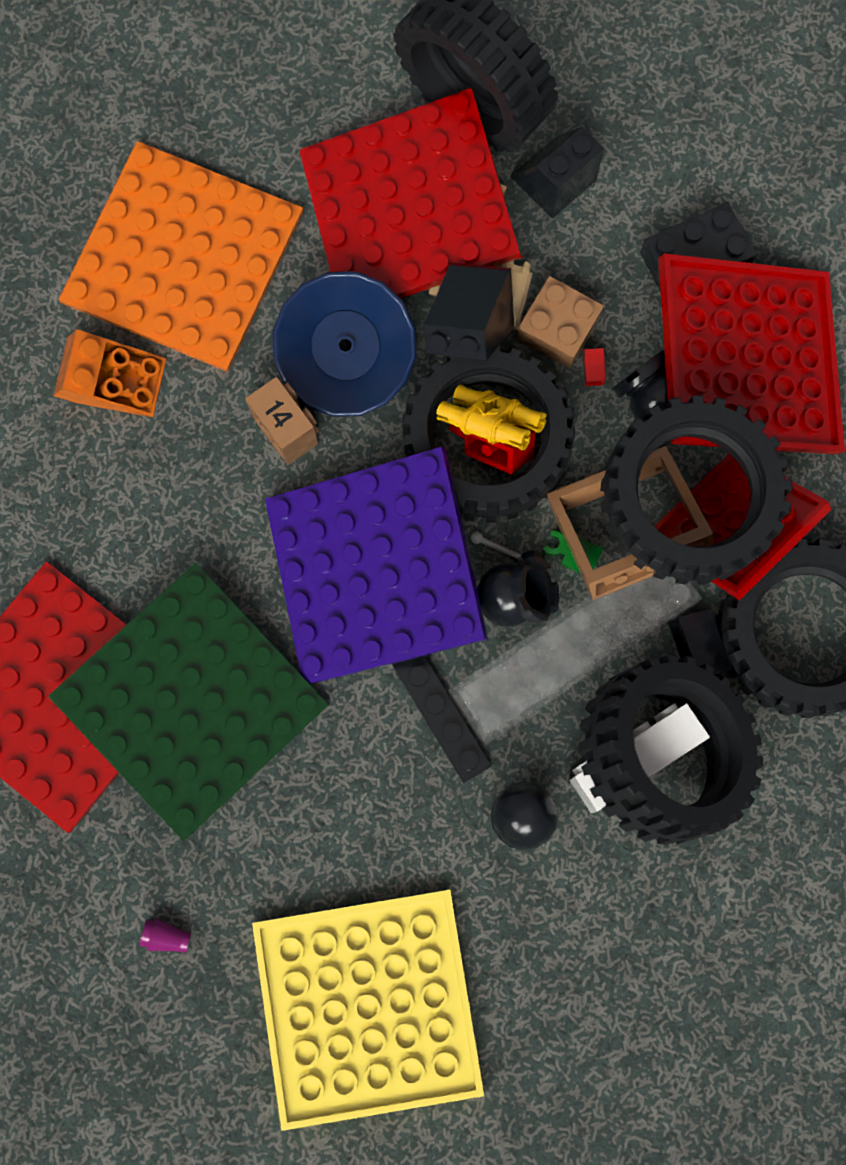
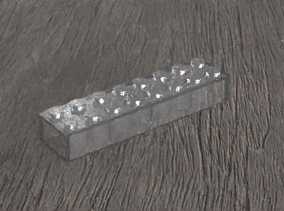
(566, 654)

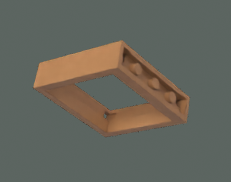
(623, 571)

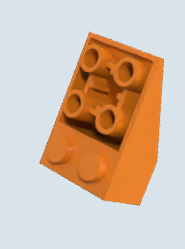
(109, 375)

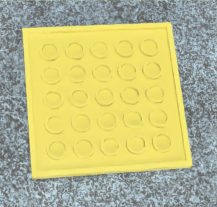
(367, 1010)

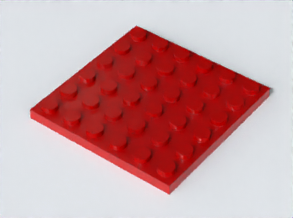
(411, 196)
(758, 342)
(42, 643)

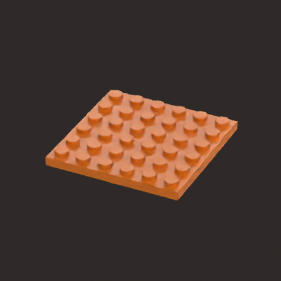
(181, 256)

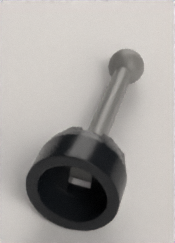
(477, 537)

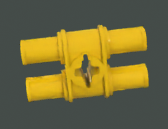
(491, 417)

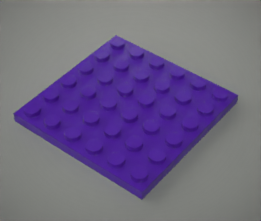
(376, 567)

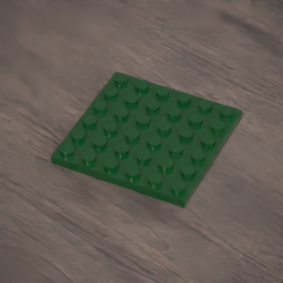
(188, 701)

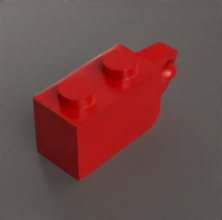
(498, 455)

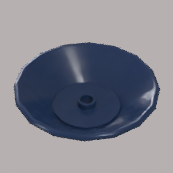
(310, 336)

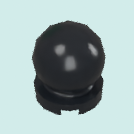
(645, 386)
(518, 592)
(524, 816)

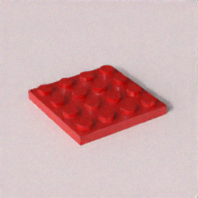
(725, 502)

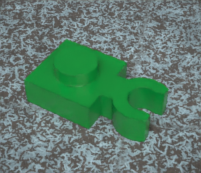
(591, 550)

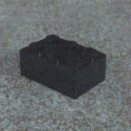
(707, 235)

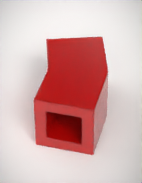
(594, 366)

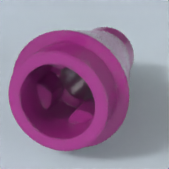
(163, 937)

